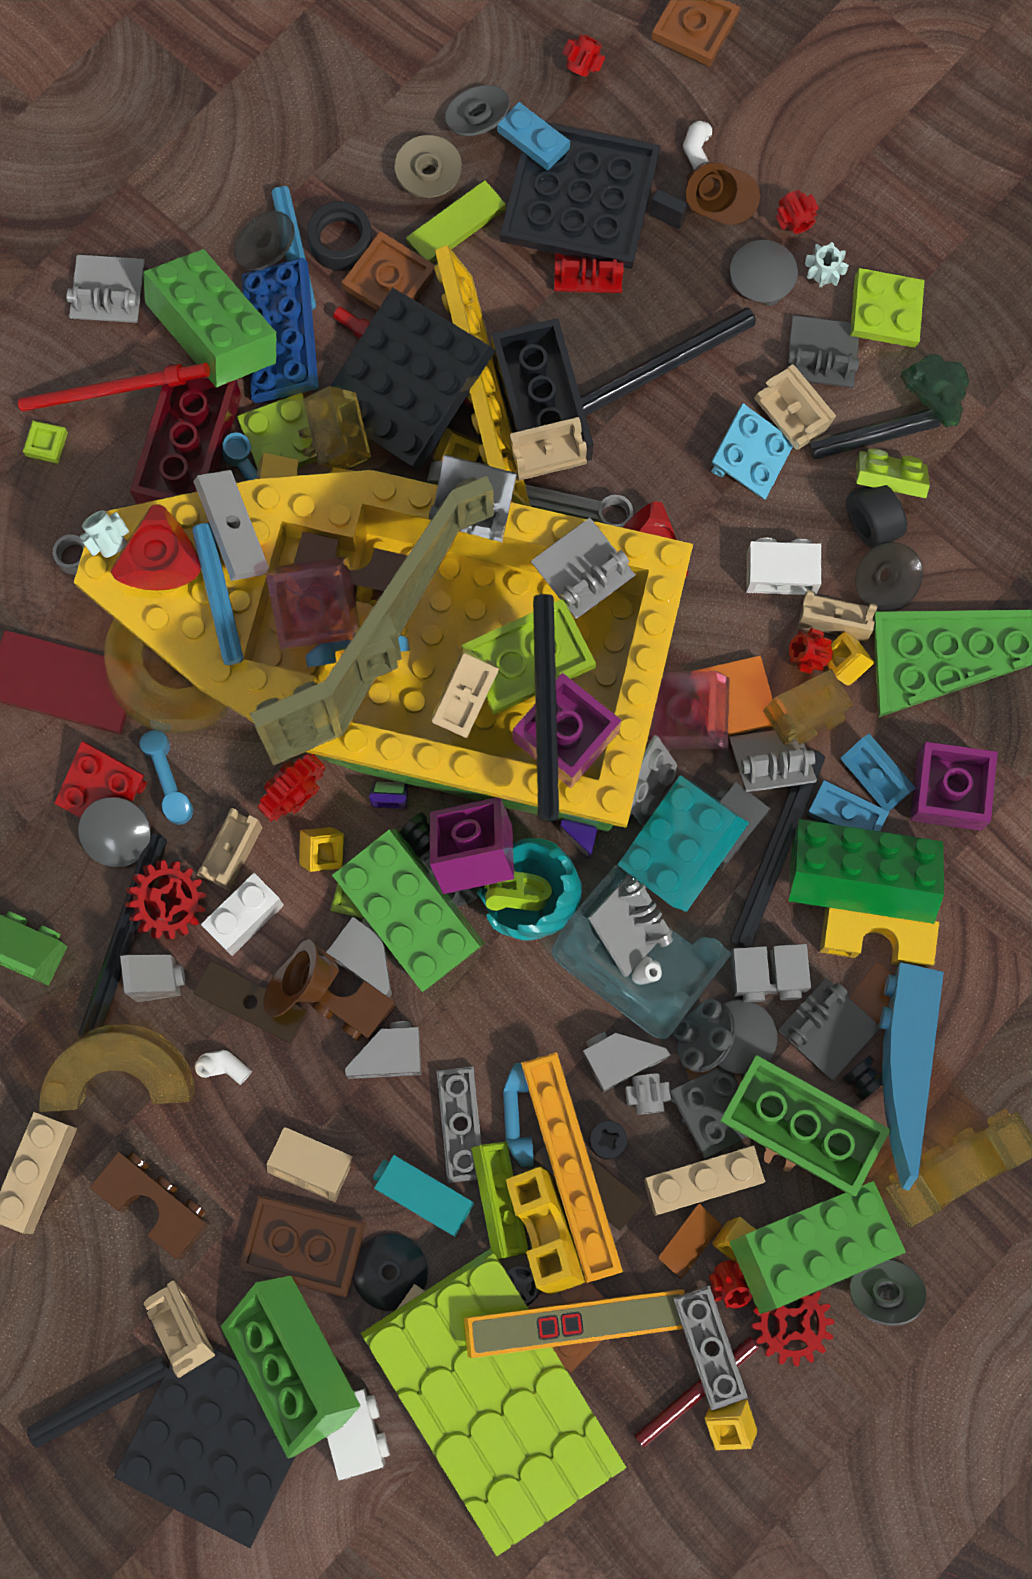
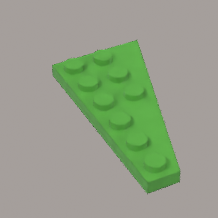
(945, 651)

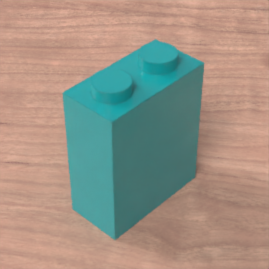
(422, 1194)

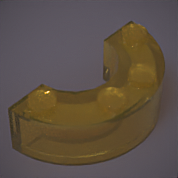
(146, 699)
(120, 1049)
(962, 1166)

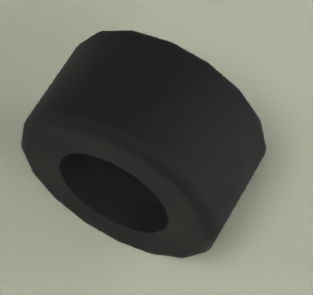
(876, 515)

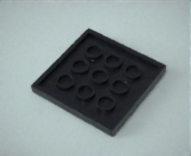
(587, 201)
(411, 376)
(209, 1450)

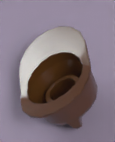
(722, 193)
(299, 979)

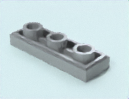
(231, 525)
(457, 1101)
(718, 1370)

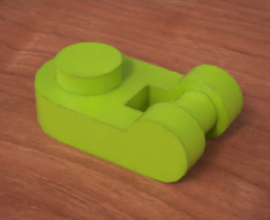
(522, 892)

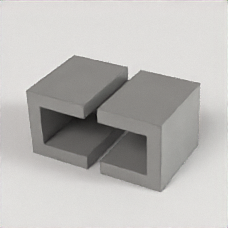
(788, 972)

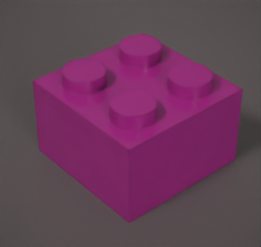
(582, 730)
(954, 786)
(471, 845)

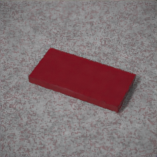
(57, 682)

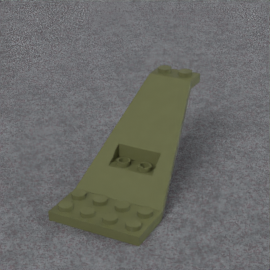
(326, 709)

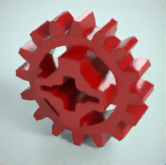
(291, 787)
(160, 913)
(804, 1335)

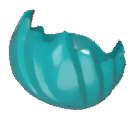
(553, 864)

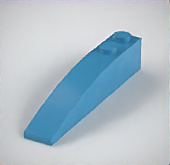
(908, 1060)

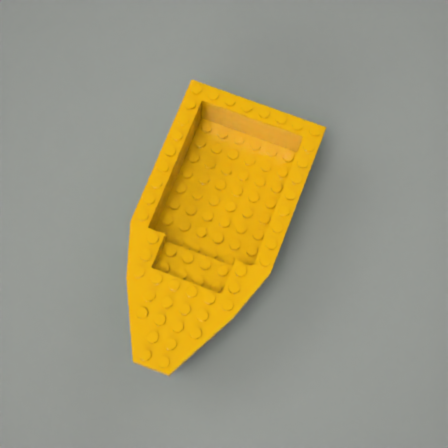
(471, 594)

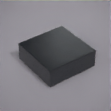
(668, 209)

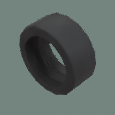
(332, 213)

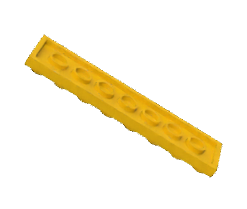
(486, 393)

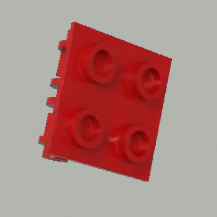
(587, 276)
(95, 777)

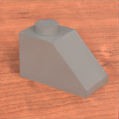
(363, 954)
(151, 977)
(389, 1054)
(620, 1058)

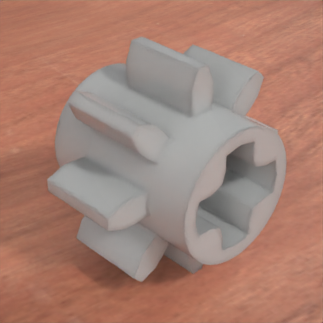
(648, 1094)

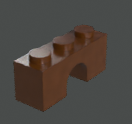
(367, 582)
(361, 1012)
(177, 1223)

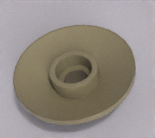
(423, 154)

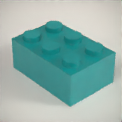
(683, 844)

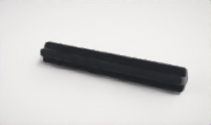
(873, 433)
(97, 1402)

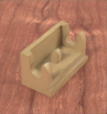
(795, 407)
(548, 449)
(837, 616)
(464, 693)
(230, 849)
(309, 1164)
(178, 1329)

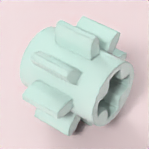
(826, 255)
(104, 533)

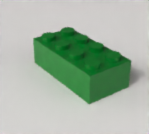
(866, 871)

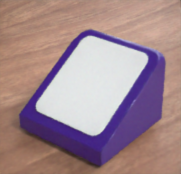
(389, 795)
(580, 835)

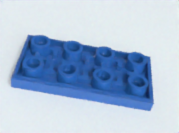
(284, 301)

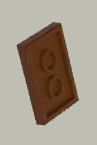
(302, 1243)

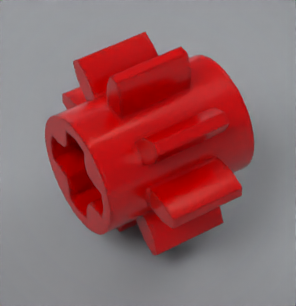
(583, 55)
(797, 212)
(810, 650)
(729, 1285)

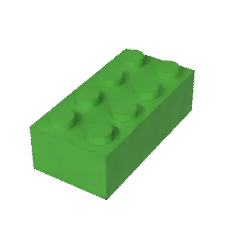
(210, 317)
(408, 909)
(816, 1247)

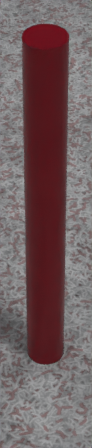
(688, 1399)

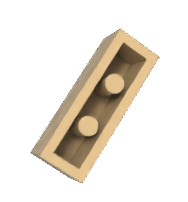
(34, 1172)
(704, 1180)

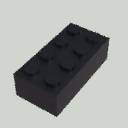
(538, 378)

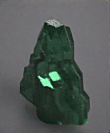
(938, 386)

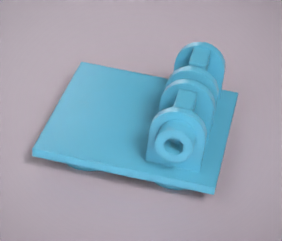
(752, 452)

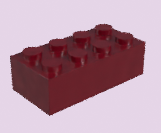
(184, 438)

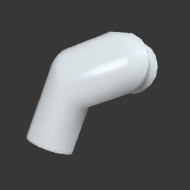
(693, 143)
(647, 971)
(222, 1062)

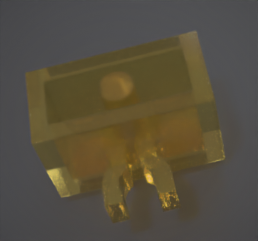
(335, 429)
(807, 708)

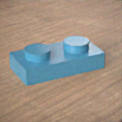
(533, 136)
(878, 773)
(842, 808)

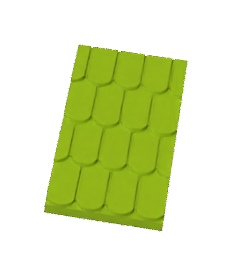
(501, 1423)

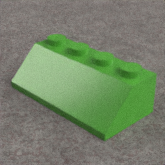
(29, 951)
(805, 1125)
(289, 1365)

